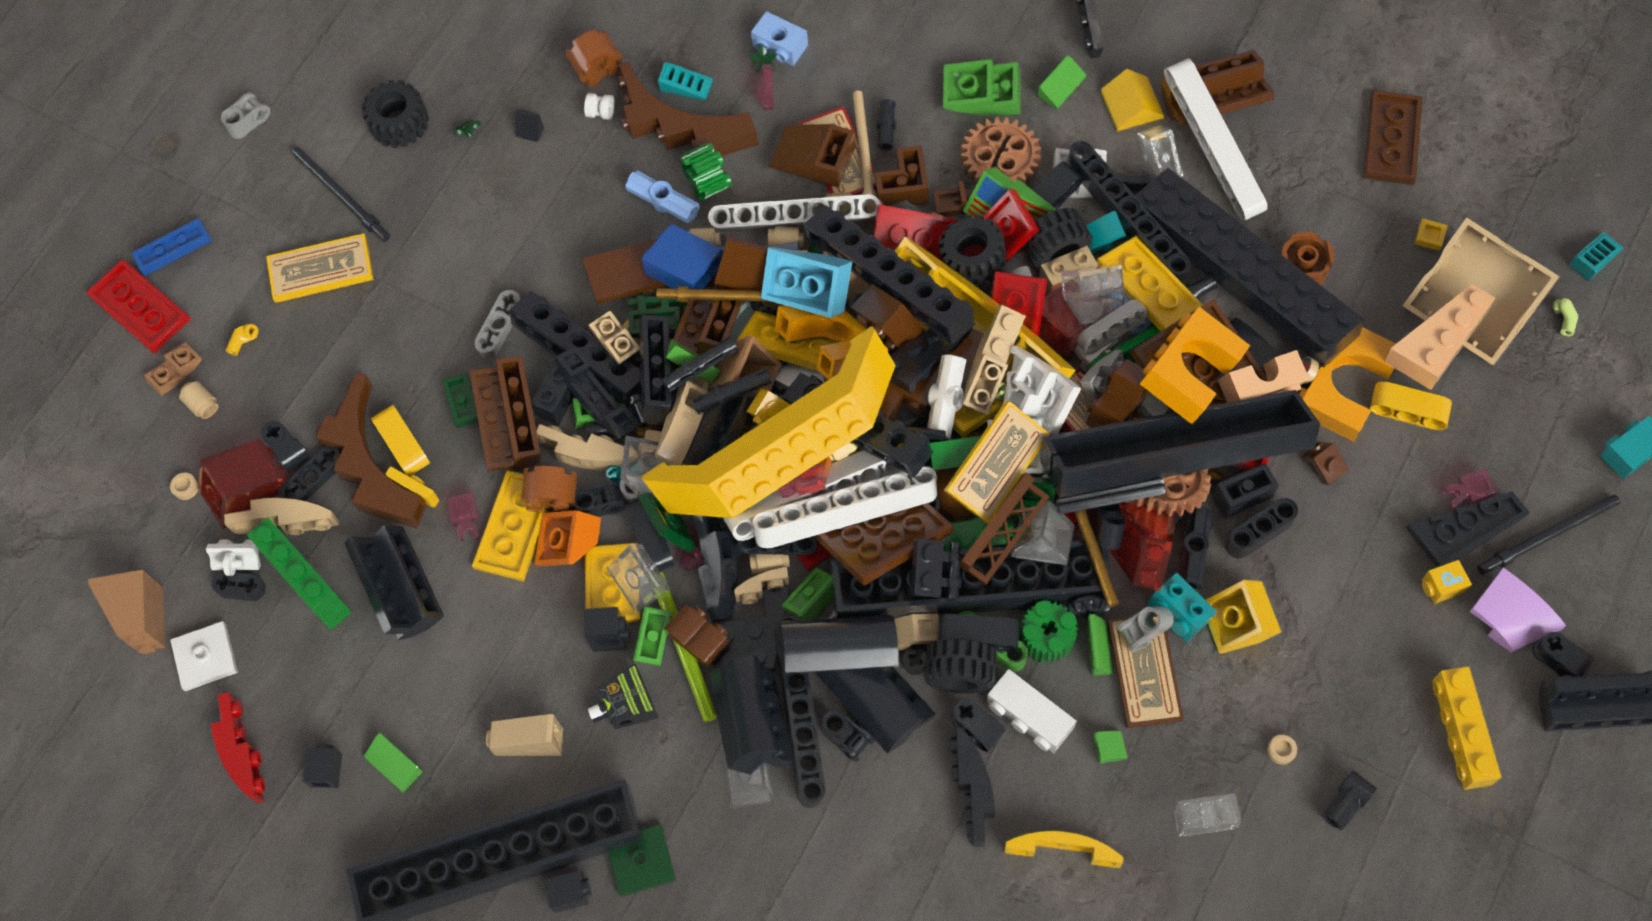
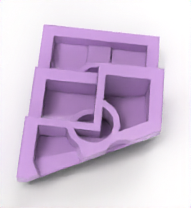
(1515, 613)

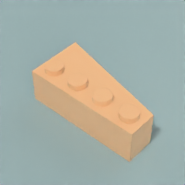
(1436, 342)

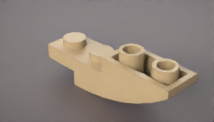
(991, 359)
(681, 423)
(594, 454)
(290, 514)

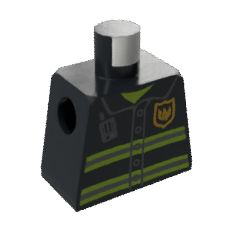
(624, 700)

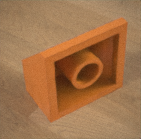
(566, 537)

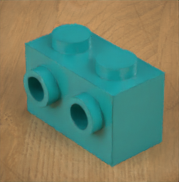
(1630, 450)
(1188, 608)

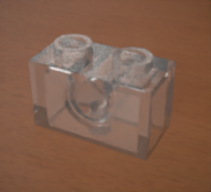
(1207, 814)

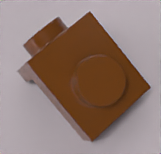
(951, 201)
(1326, 461)

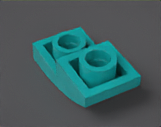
(1105, 231)

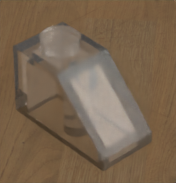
(1160, 150)

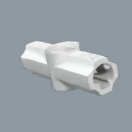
(946, 394)

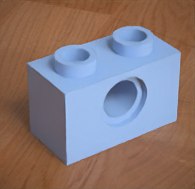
(792, 38)

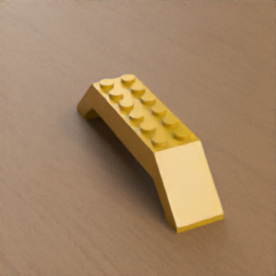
(784, 443)

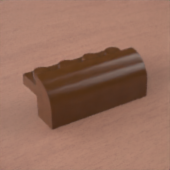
(1231, 82)
(707, 321)
(505, 415)

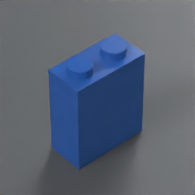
(682, 259)

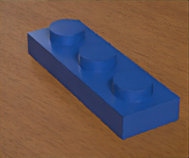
(171, 246)

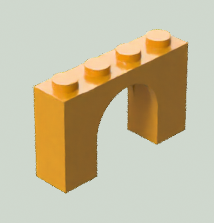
(800, 324)
(1169, 377)
(1331, 407)

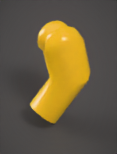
(240, 336)

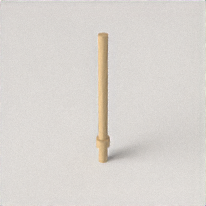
(864, 151)

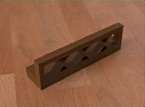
(996, 522)

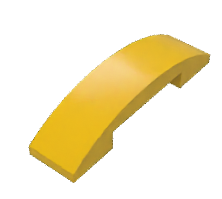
(1101, 854)

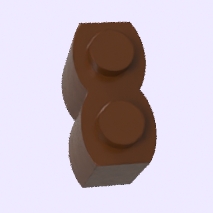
(697, 635)

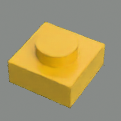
(1430, 234)

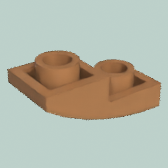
(177, 367)

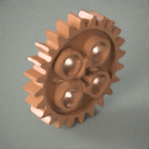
(979, 146)
(1181, 493)

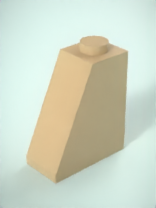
(526, 736)

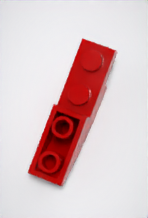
(237, 757)

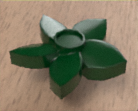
(763, 57)
(467, 127)

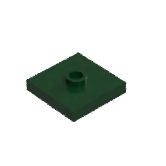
(667, 524)
(643, 863)

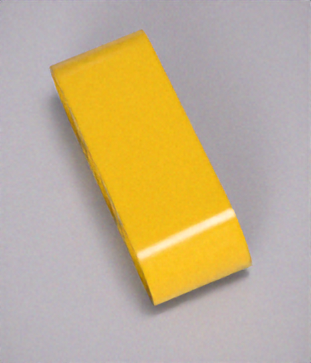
(1411, 405)
(400, 440)

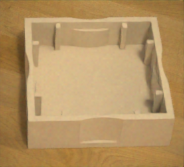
(1494, 267)

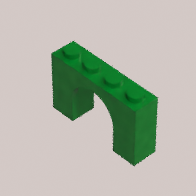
(952, 454)
(299, 573)

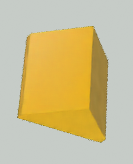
(1131, 100)

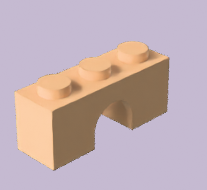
(1282, 373)

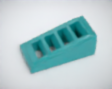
(673, 87)
(1585, 267)

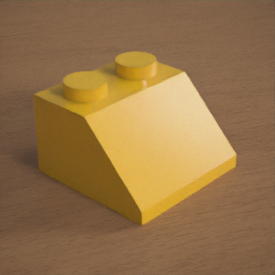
(1242, 616)

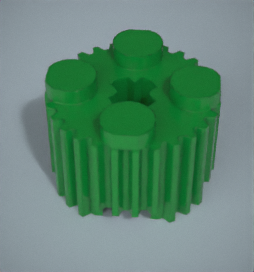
(704, 171)
(1053, 618)

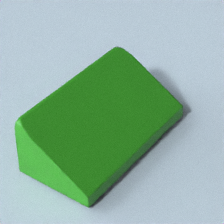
(1061, 82)
(678, 354)
(810, 596)
(651, 636)
(1099, 646)
(392, 763)

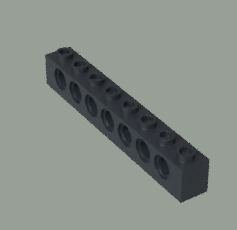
(882, 267)

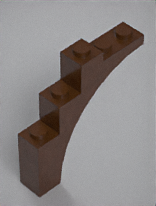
(678, 128)
(918, 400)
(375, 492)

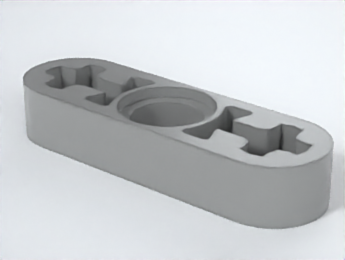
(498, 335)
(1099, 335)

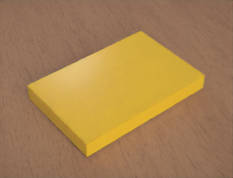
(600, 587)

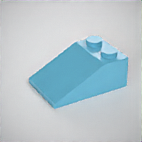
(806, 281)

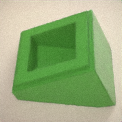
(1109, 746)

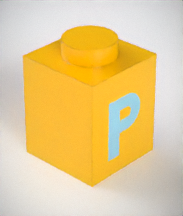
(1445, 582)

